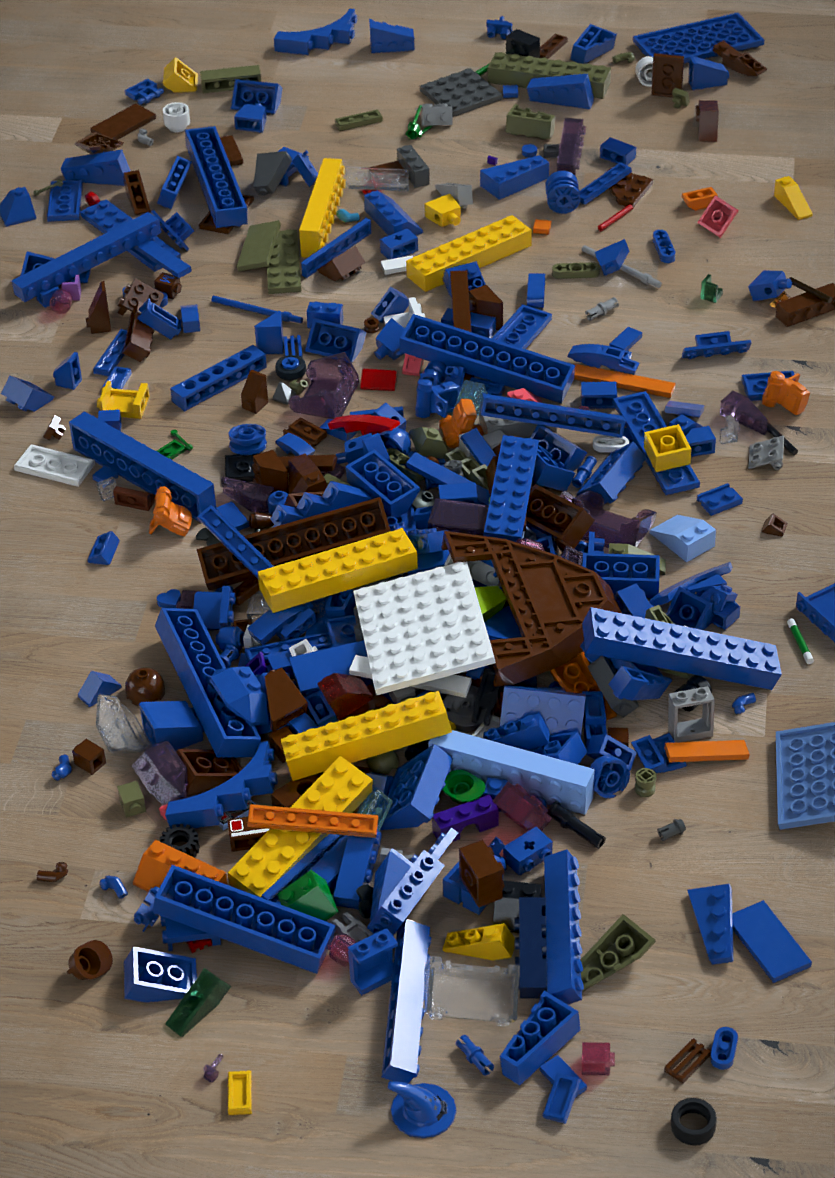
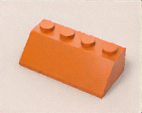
(159, 859)

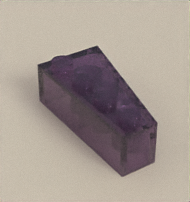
(571, 145)

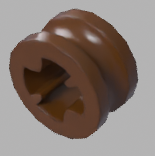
(371, 325)

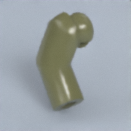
(629, 56)
(298, 387)

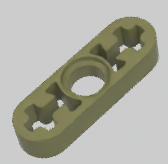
(586, 270)
(398, 458)

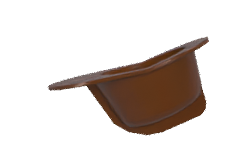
(90, 960)

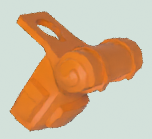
(785, 392)
(461, 422)
(170, 515)

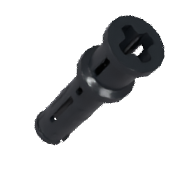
(568, 820)

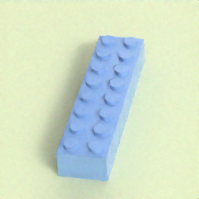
(536, 773)

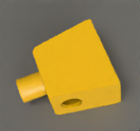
(443, 211)

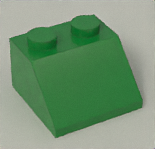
(310, 896)

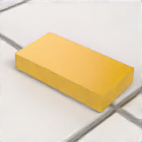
(239, 1092)

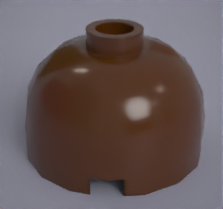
(144, 686)

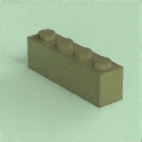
(224, 79)

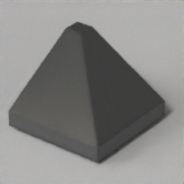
(283, 393)

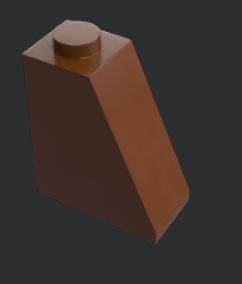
(283, 699)

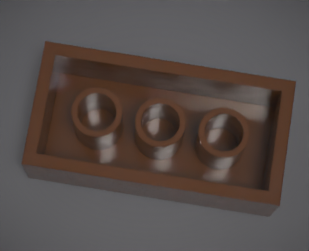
(557, 516)

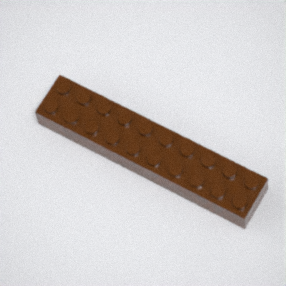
(296, 541)

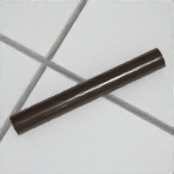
(810, 290)

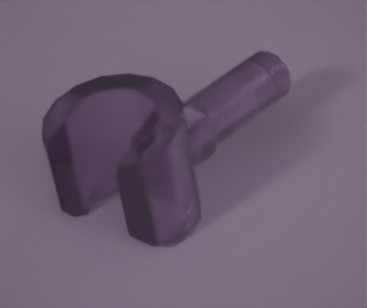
(210, 1070)

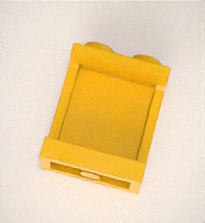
(129, 402)

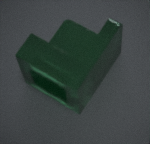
(710, 291)

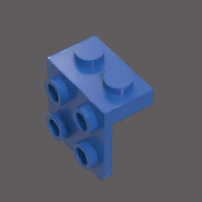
(215, 608)

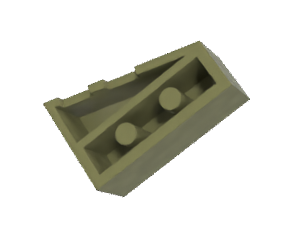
(530, 123)

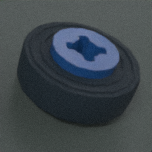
(290, 367)

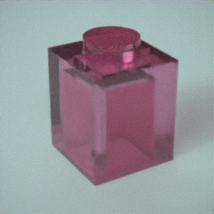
(597, 1058)

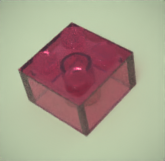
(522, 807)

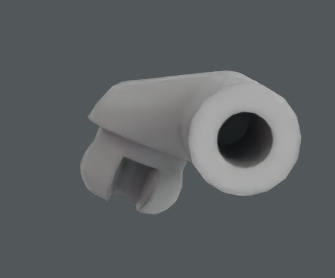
(142, 137)

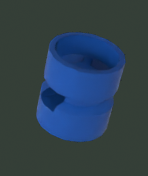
(438, 368)

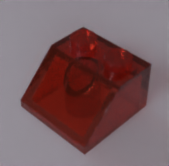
(344, 693)

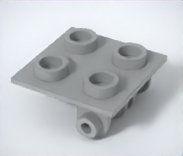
(767, 453)

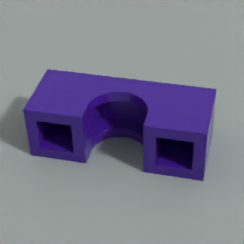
(479, 812)

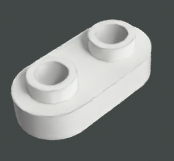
(608, 443)

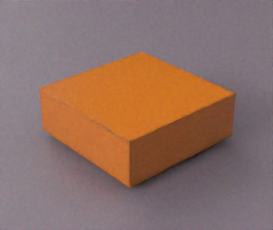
(542, 226)

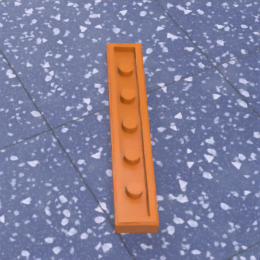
(624, 380)
(312, 821)

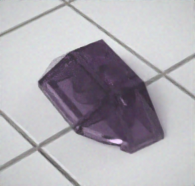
(162, 772)

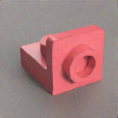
(412, 365)

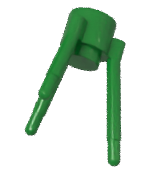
(414, 129)

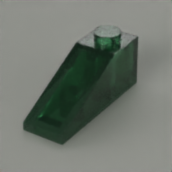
(198, 1002)

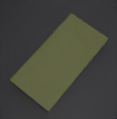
(258, 245)

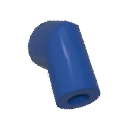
(740, 701)

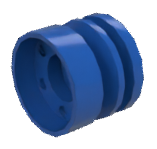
(562, 192)

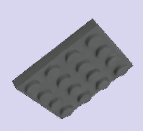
(461, 91)

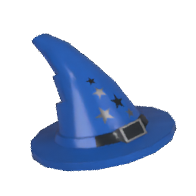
(421, 1109)

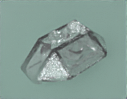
(119, 726)

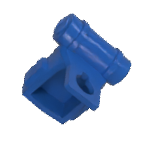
(436, 398)

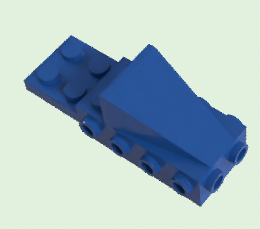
(403, 882)

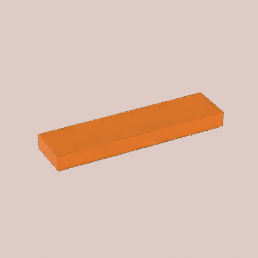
(706, 751)

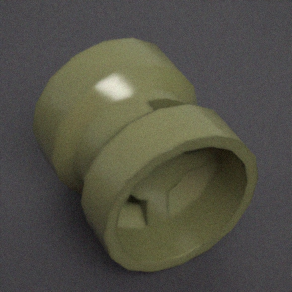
(645, 782)

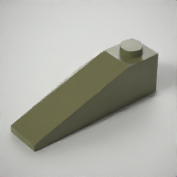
(614, 950)

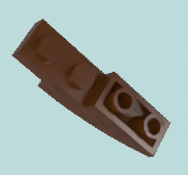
(738, 62)

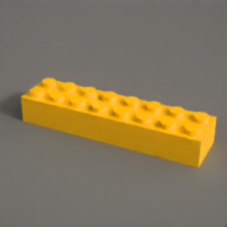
(322, 206)
(482, 245)
(337, 570)
(366, 735)
(277, 851)

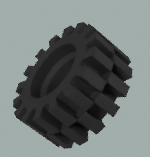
(182, 834)

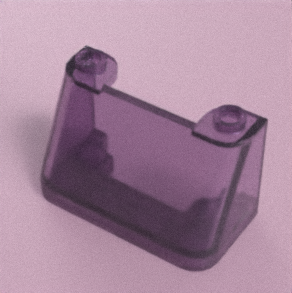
(330, 389)
(612, 526)

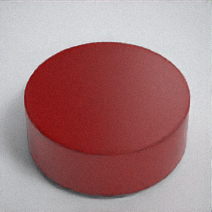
(91, 198)

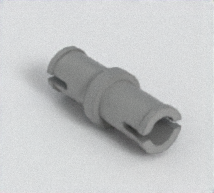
(602, 308)

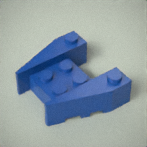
(634, 680)

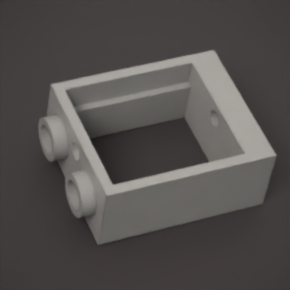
(701, 727)

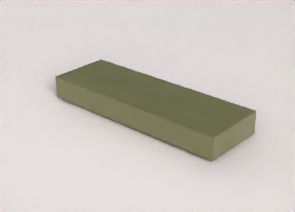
(358, 120)

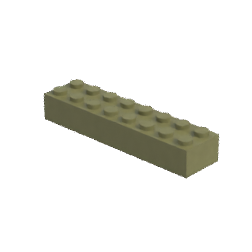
(519, 70)

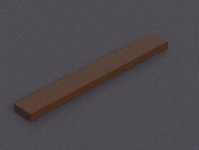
(461, 304)

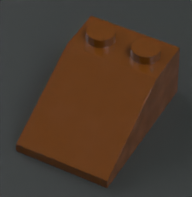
(206, 770)

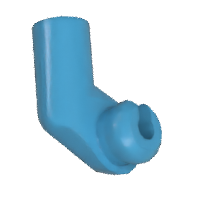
(346, 216)

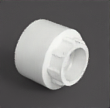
(642, 67)
(176, 116)

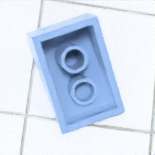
(685, 536)

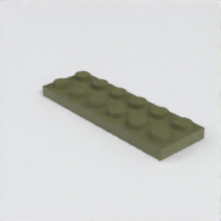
(284, 264)

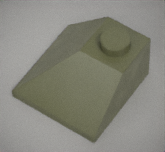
(428, 442)

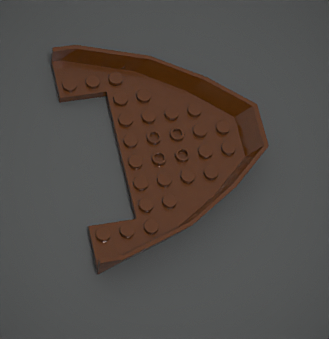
(546, 599)

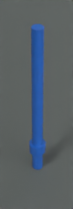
(286, 316)

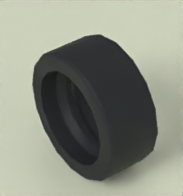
(690, 1136)

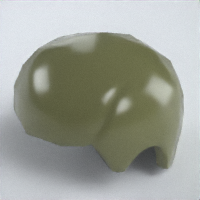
(383, 763)

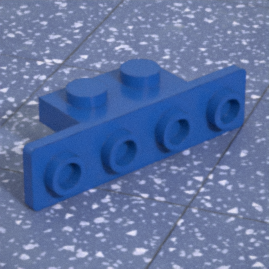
(176, 228)
(715, 343)

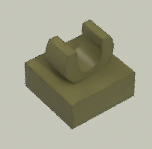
(680, 97)

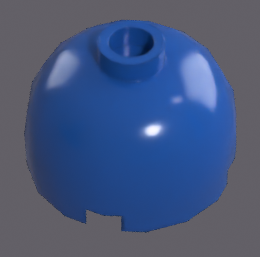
(396, 439)
(609, 775)

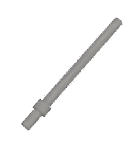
(645, 278)

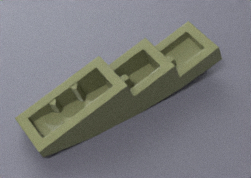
(470, 467)

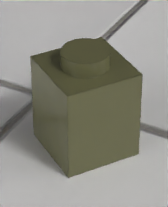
(131, 799)

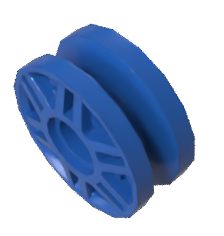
(247, 439)

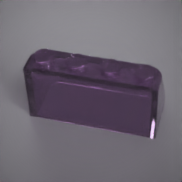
(458, 517)

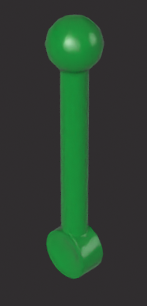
(189, 447)

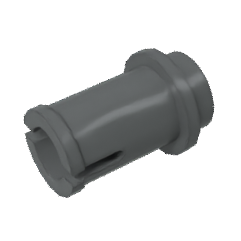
(672, 829)

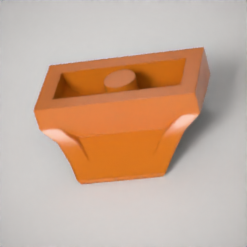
(699, 198)

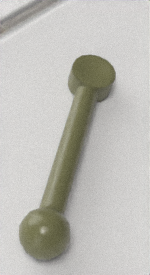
(59, 183)

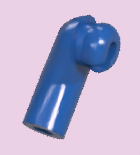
(63, 769)
(114, 883)

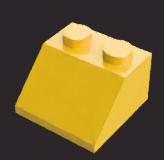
(179, 77)

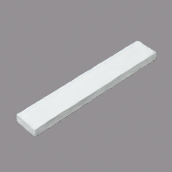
(451, 685)

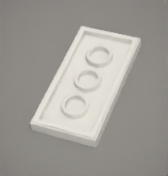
(54, 465)

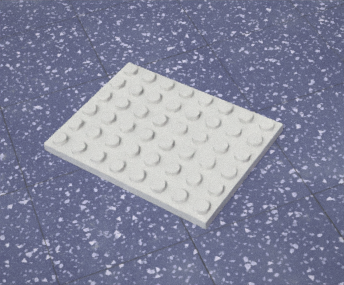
(423, 627)

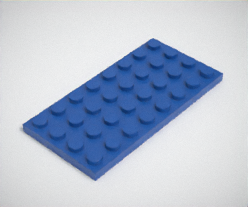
(700, 37)

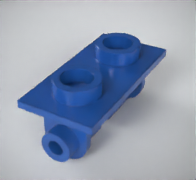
(145, 914)

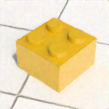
(667, 448)

